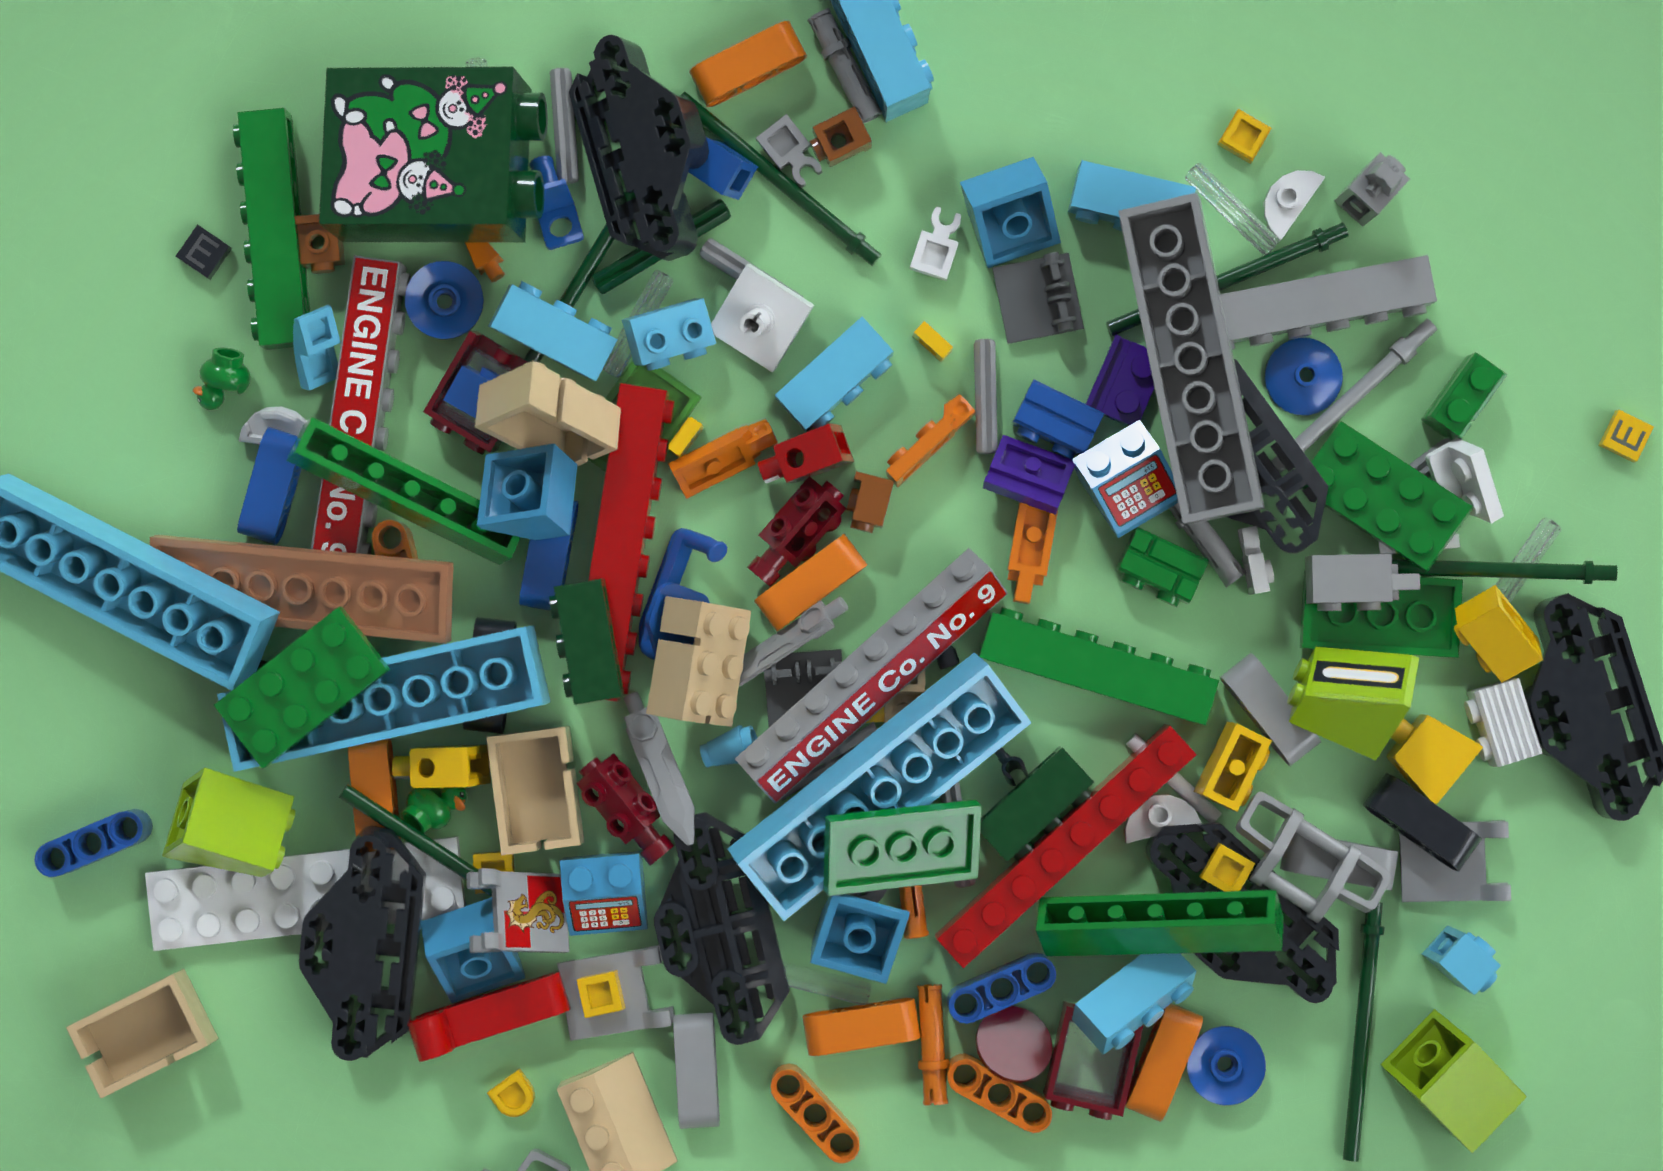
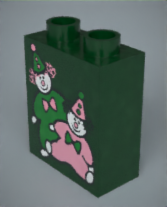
(430, 154)

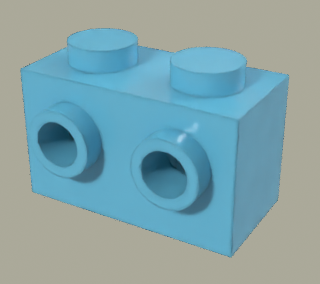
(668, 333)
(1463, 959)

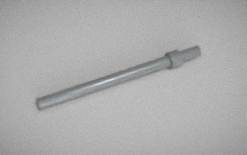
(1401, 352)

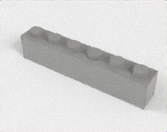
(1329, 301)

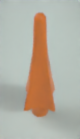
(485, 259)

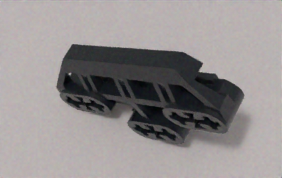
(658, 144)
(1291, 455)
(1584, 701)
(718, 936)
(359, 937)
(1254, 965)

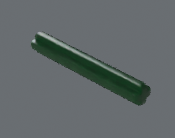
(639, 260)

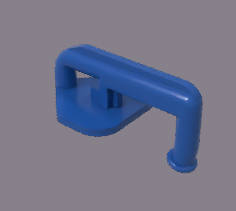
(668, 585)

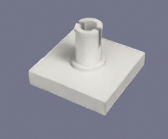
(760, 317)

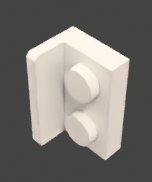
(1466, 473)

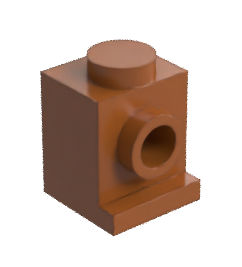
(846, 124)
(322, 259)
(869, 502)

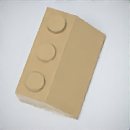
(616, 1118)

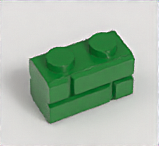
(1464, 396)
(1161, 566)

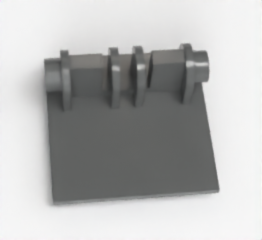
(1038, 297)
(795, 677)

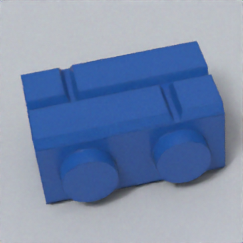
(1057, 420)

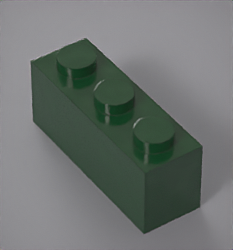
(587, 641)
(1035, 805)

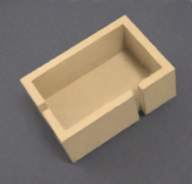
(540, 408)
(703, 678)
(535, 790)
(143, 1033)

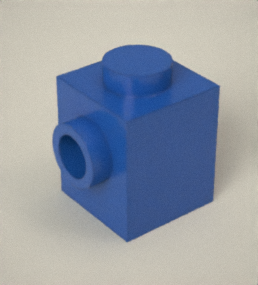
(725, 170)
(465, 388)

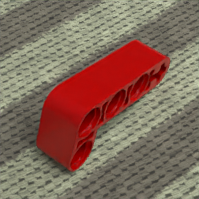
(487, 1015)

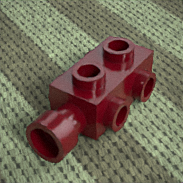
(796, 526)
(623, 800)

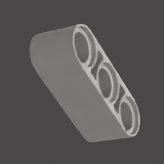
(1268, 708)
(1310, 860)
(696, 1070)

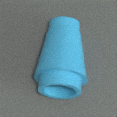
(727, 746)

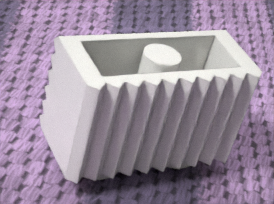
(1502, 722)

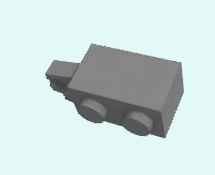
(1373, 188)
(1355, 579)

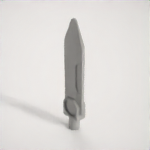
(811, 625)
(660, 769)

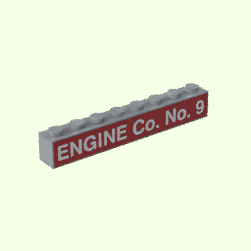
(362, 393)
(872, 675)

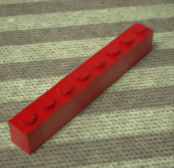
(626, 509)
(1065, 846)

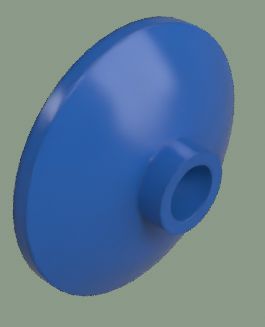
(444, 279)
(1285, 384)
(1236, 1082)

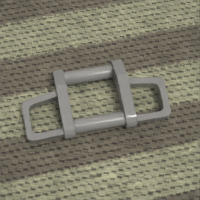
(1274, 850)

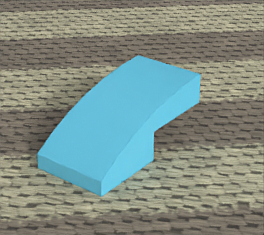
(314, 347)

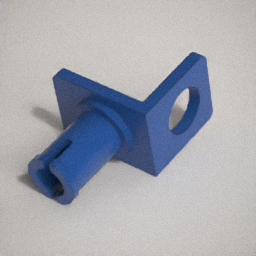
(557, 205)

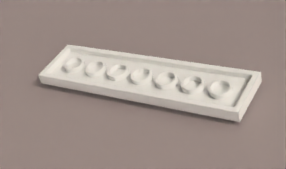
(227, 906)

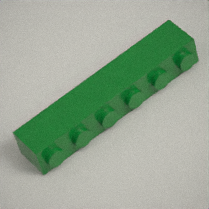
(270, 210)
(397, 488)
(1099, 668)
(1160, 923)

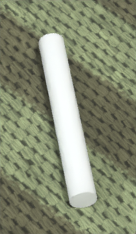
(1183, 788)

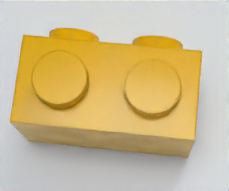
(1497, 634)
(1233, 766)

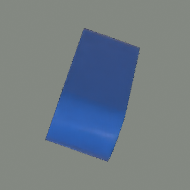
(270, 488)
(546, 567)
(75, 843)
(1021, 988)

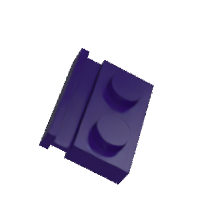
(1123, 382)
(1029, 474)

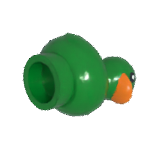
(221, 373)
(429, 811)

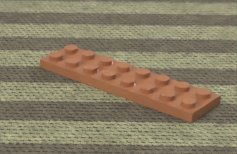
(305, 585)

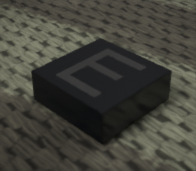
(203, 252)

